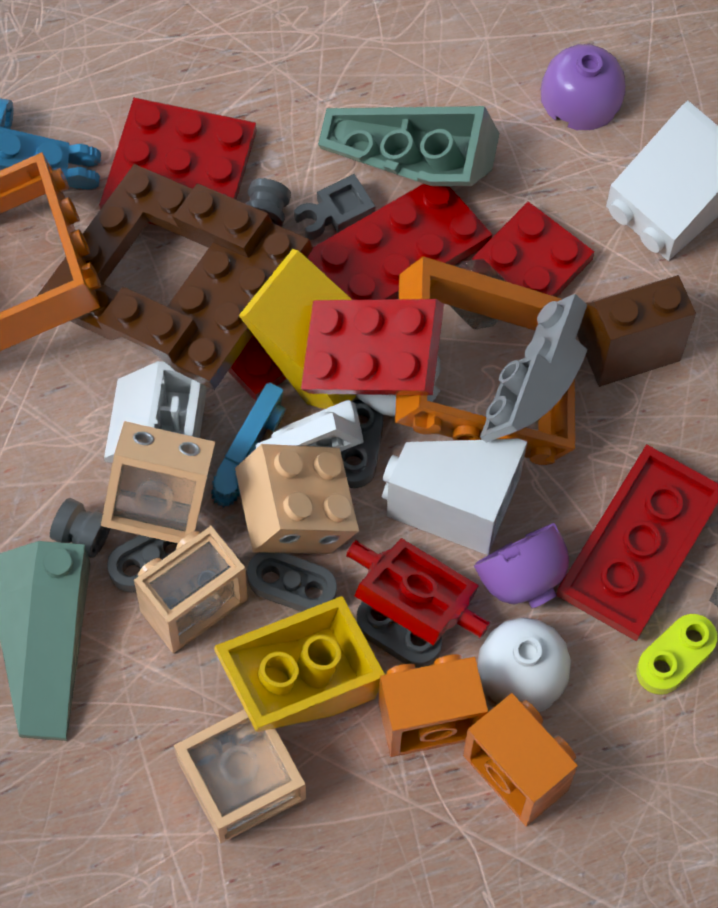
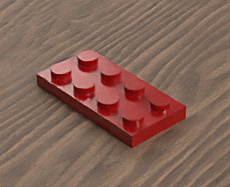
(378, 248)
(640, 542)

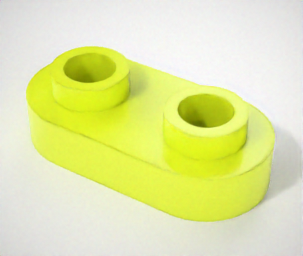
(678, 652)

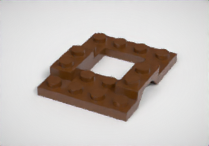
(201, 325)

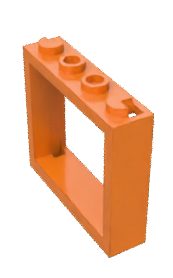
(71, 300)
(499, 301)

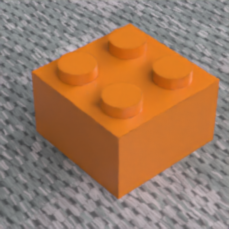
(430, 704)
(520, 758)

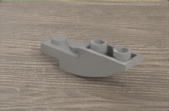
(540, 380)

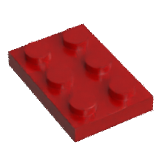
(373, 347)

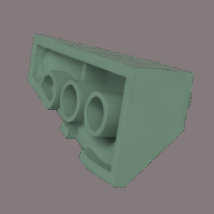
(416, 142)
(41, 632)

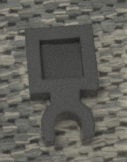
(338, 205)

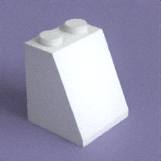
(671, 184)
(455, 487)

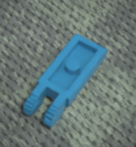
(18, 146)
(264, 415)

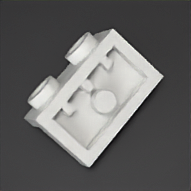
(331, 427)

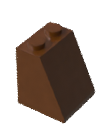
(636, 329)

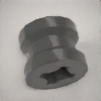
(269, 197)

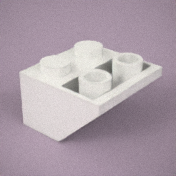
(156, 399)

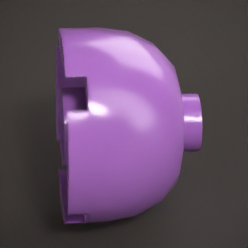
(583, 87)
(526, 568)

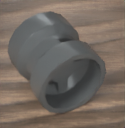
(79, 527)

